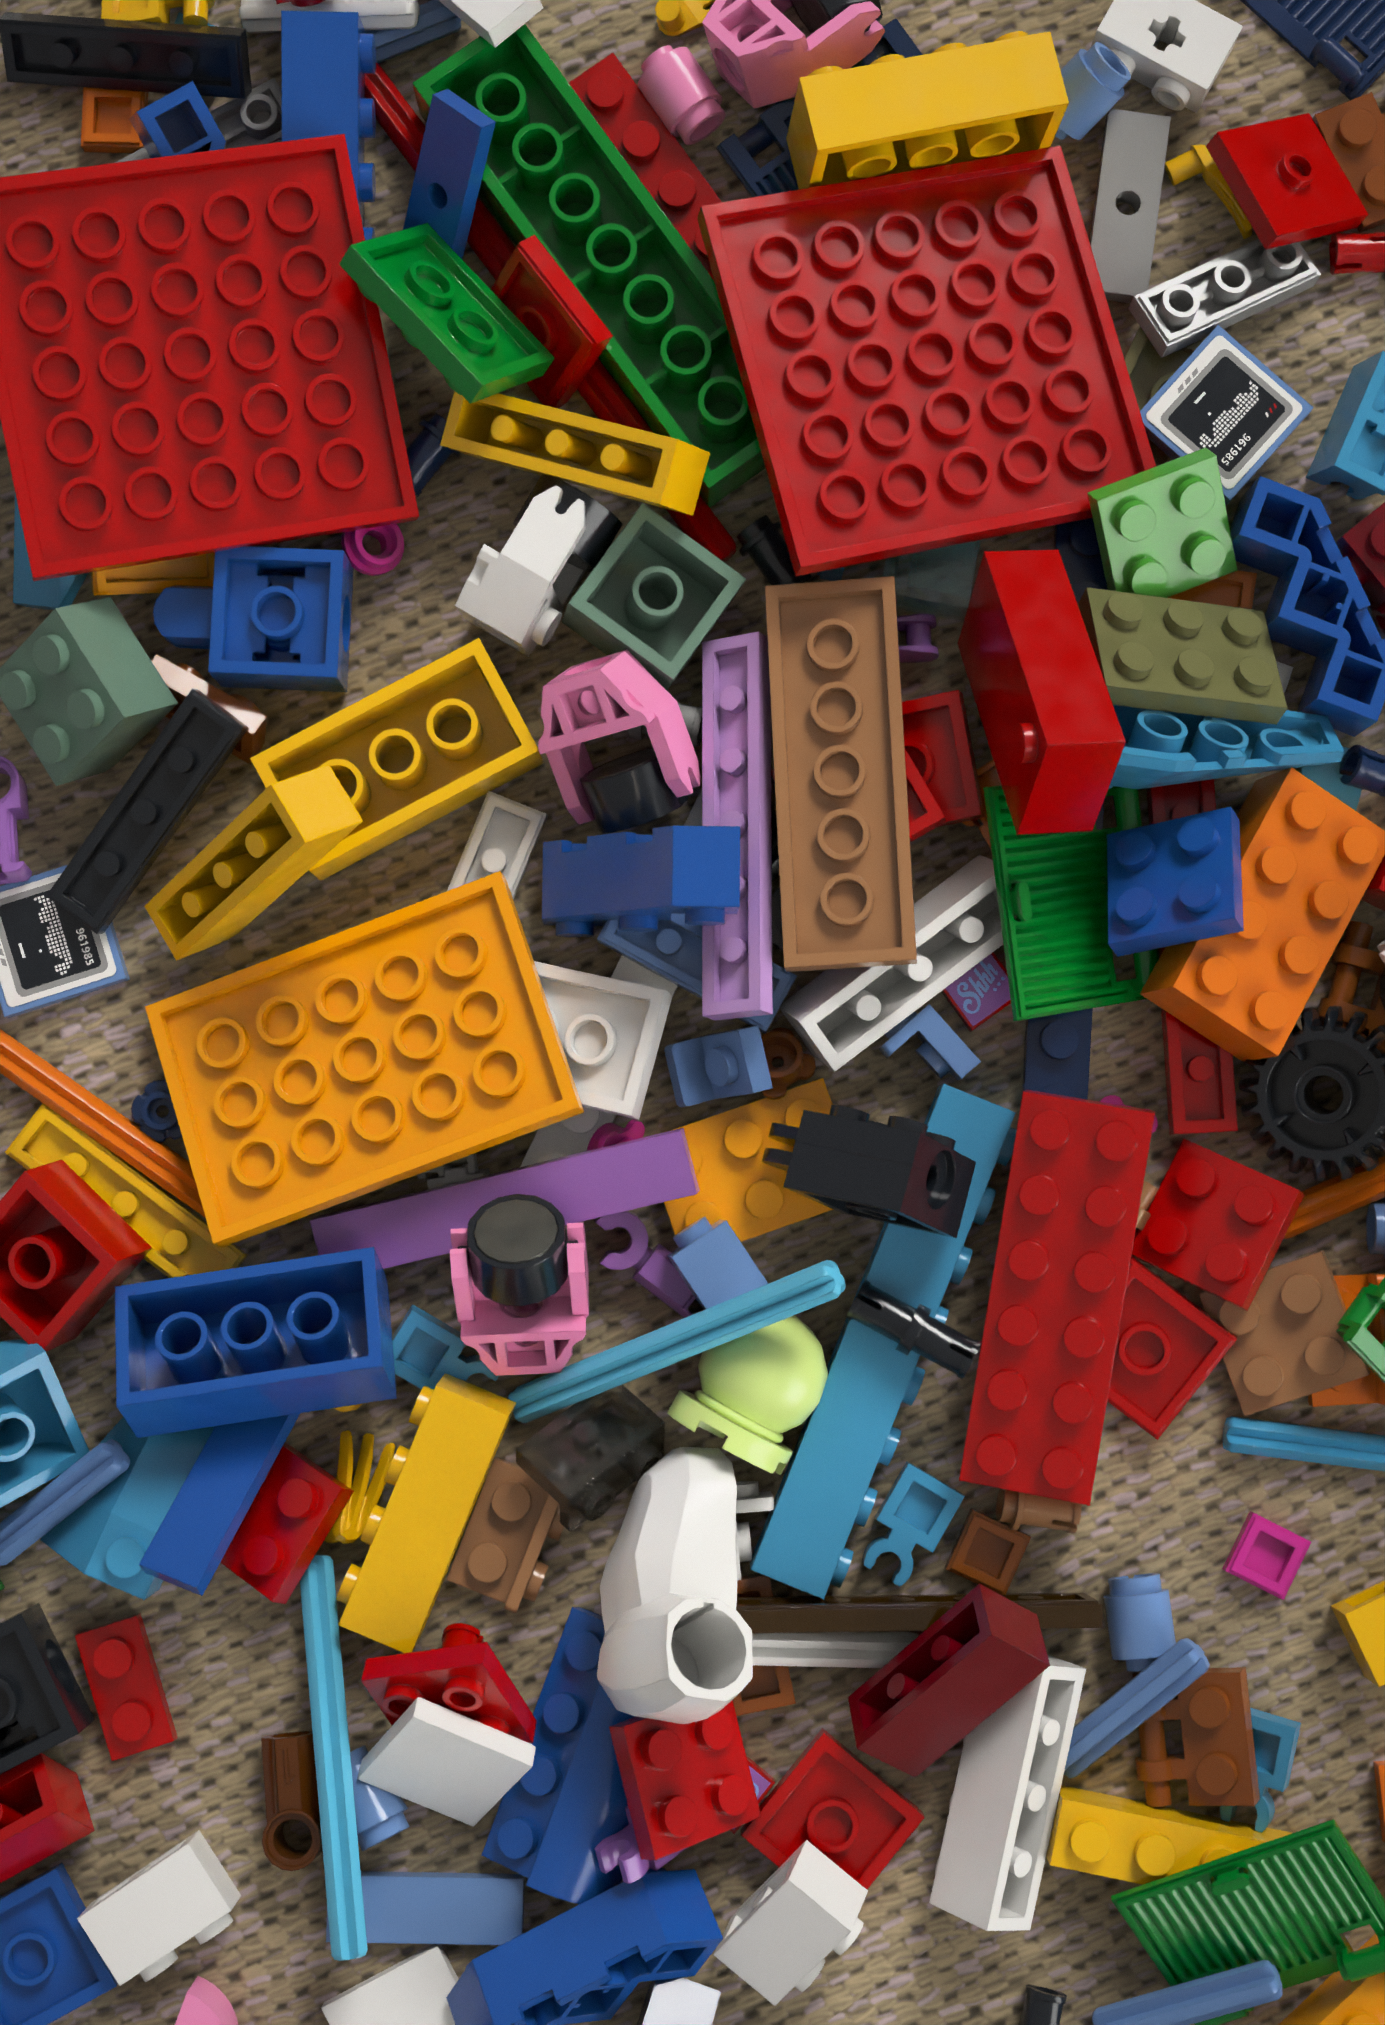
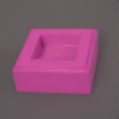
(1266, 1555)

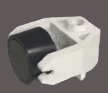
(528, 584)

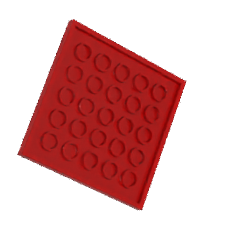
(925, 356)
(192, 358)

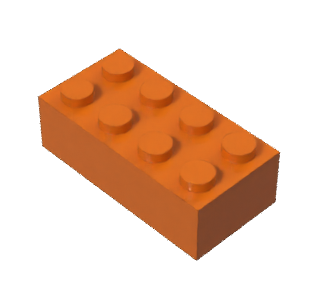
(1301, 882)

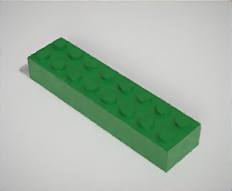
(570, 186)

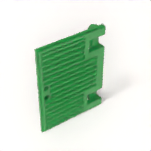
(1060, 902)
(1263, 1903)

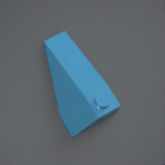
(1188, 748)
(120, 1521)

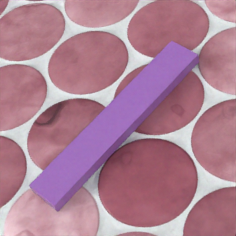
(578, 1185)

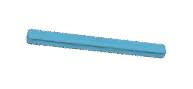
(679, 1340)
(333, 1761)

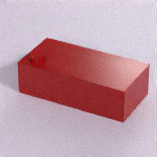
(1039, 692)

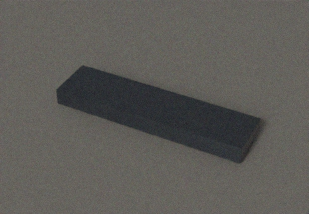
(125, 54)
(147, 811)

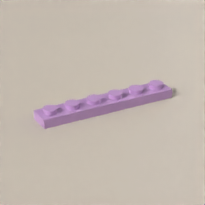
(739, 794)

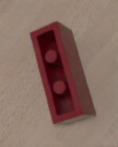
(948, 1681)

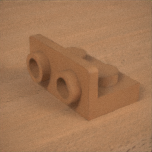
(507, 1537)

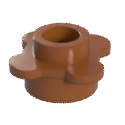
(783, 1045)

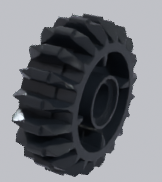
(1288, 1100)

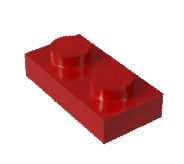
(126, 1687)

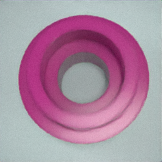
(374, 565)

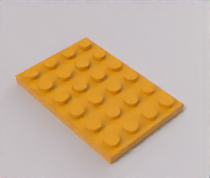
(362, 1060)

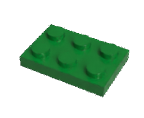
(446, 312)

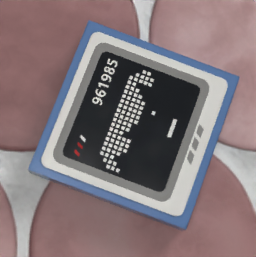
(1226, 404)
(48, 951)

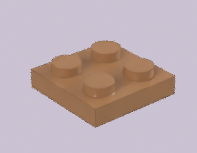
(1287, 1336)

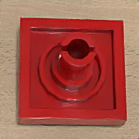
(457, 1676)

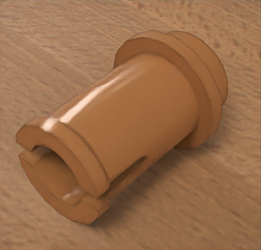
(1036, 1511)

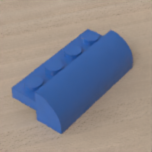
(575, 1785)

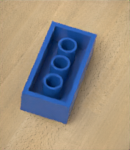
(253, 1342)

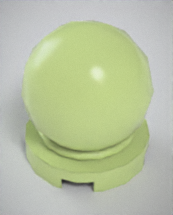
(757, 1391)

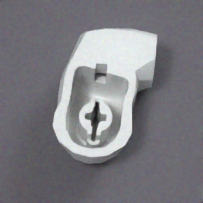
(671, 1594)

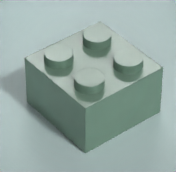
(653, 596)
(83, 690)

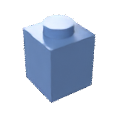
(714, 1263)

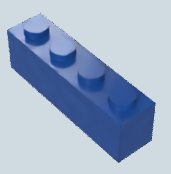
(325, 87)

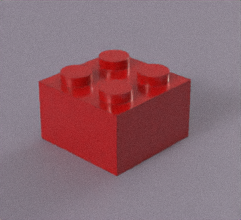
(60, 1254)

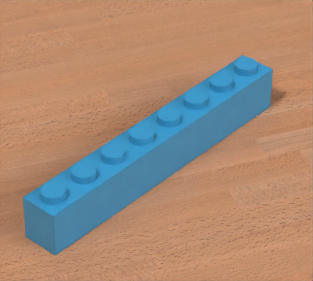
(868, 1378)

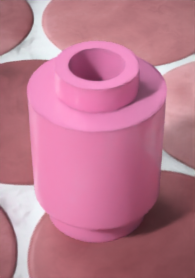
(681, 94)

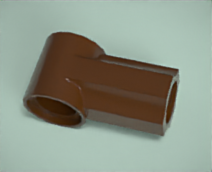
(289, 1795)

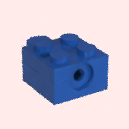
(267, 625)

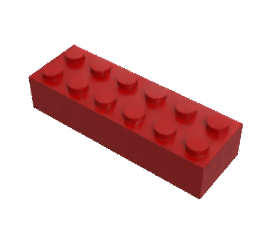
(1057, 1296)

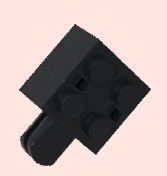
(875, 1168)
(35, 1690)

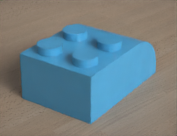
(35, 1422)

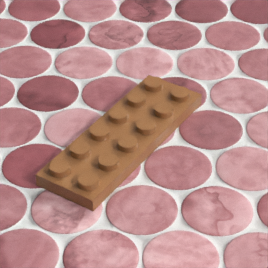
(840, 775)

